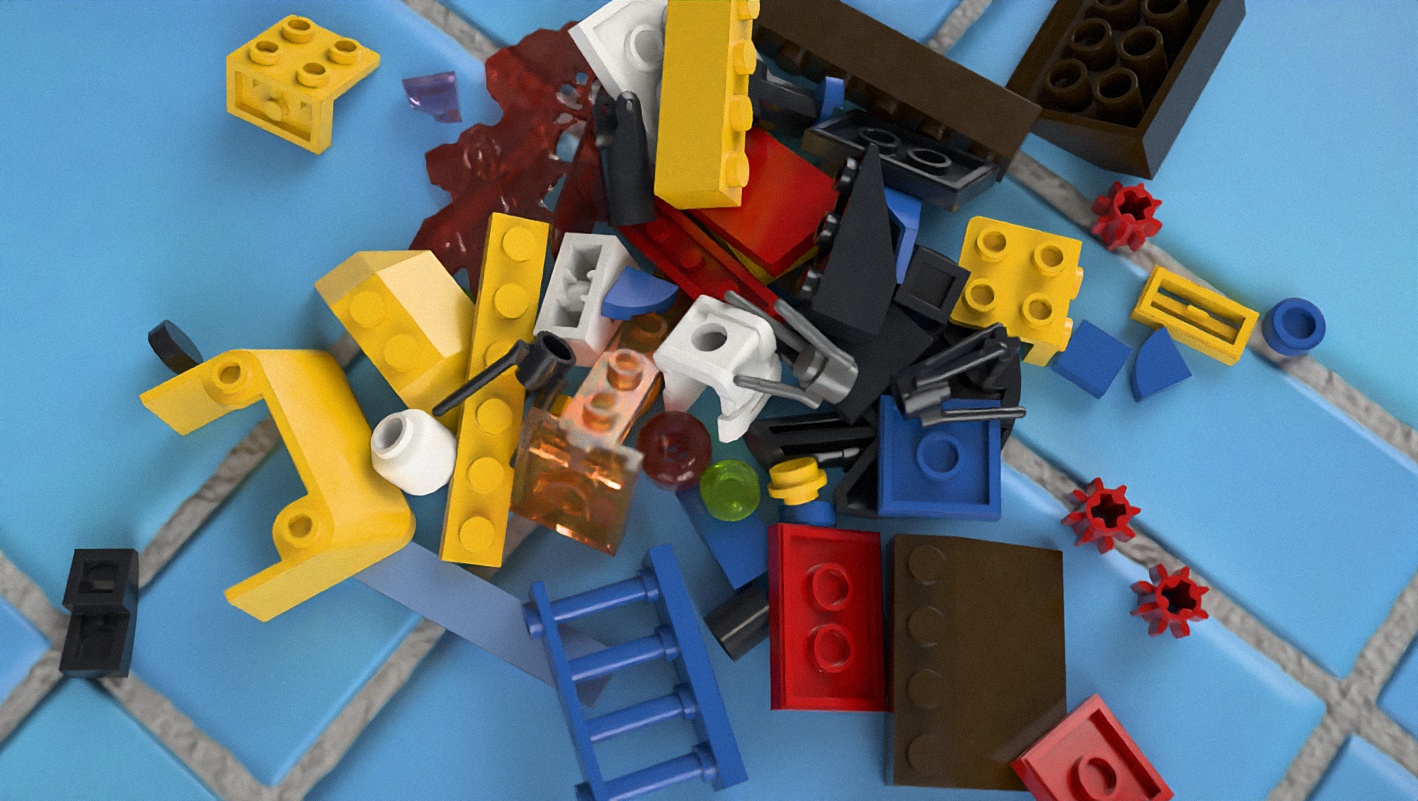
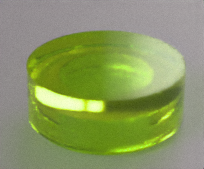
(730, 490)

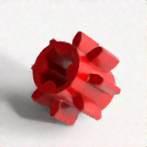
(1126, 216)
(1106, 502)
(1184, 596)

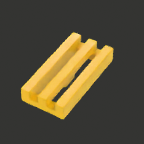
(1188, 334)

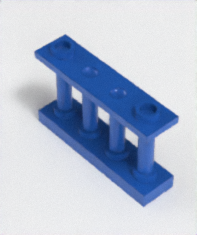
(675, 640)

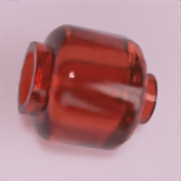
(672, 431)

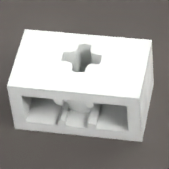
(575, 295)

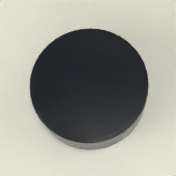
(174, 347)

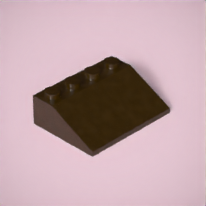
(1123, 75)
(969, 659)

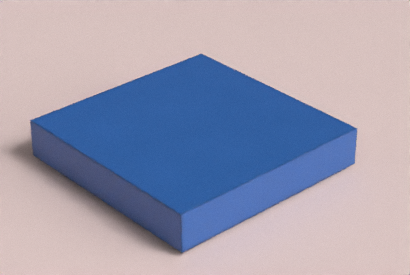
(941, 469)

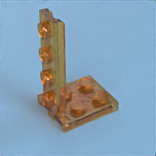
(573, 467)

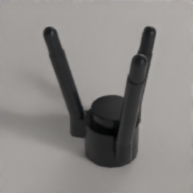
(540, 369)
(924, 386)

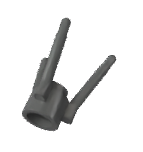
(821, 366)

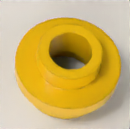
(796, 480)

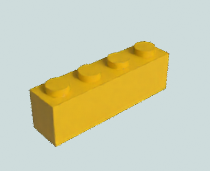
(705, 103)

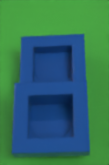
(736, 545)

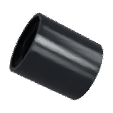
(740, 622)

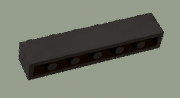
(895, 77)

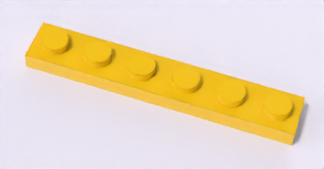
(493, 415)

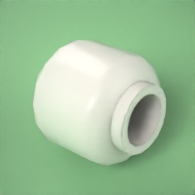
(414, 451)

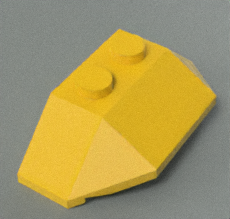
(406, 321)

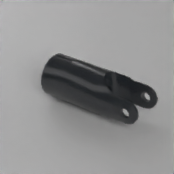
(624, 161)

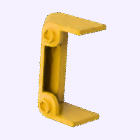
(349, 510)

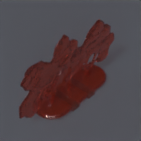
(517, 159)

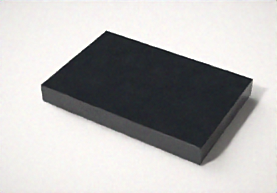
(907, 158)

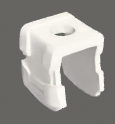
(700, 356)

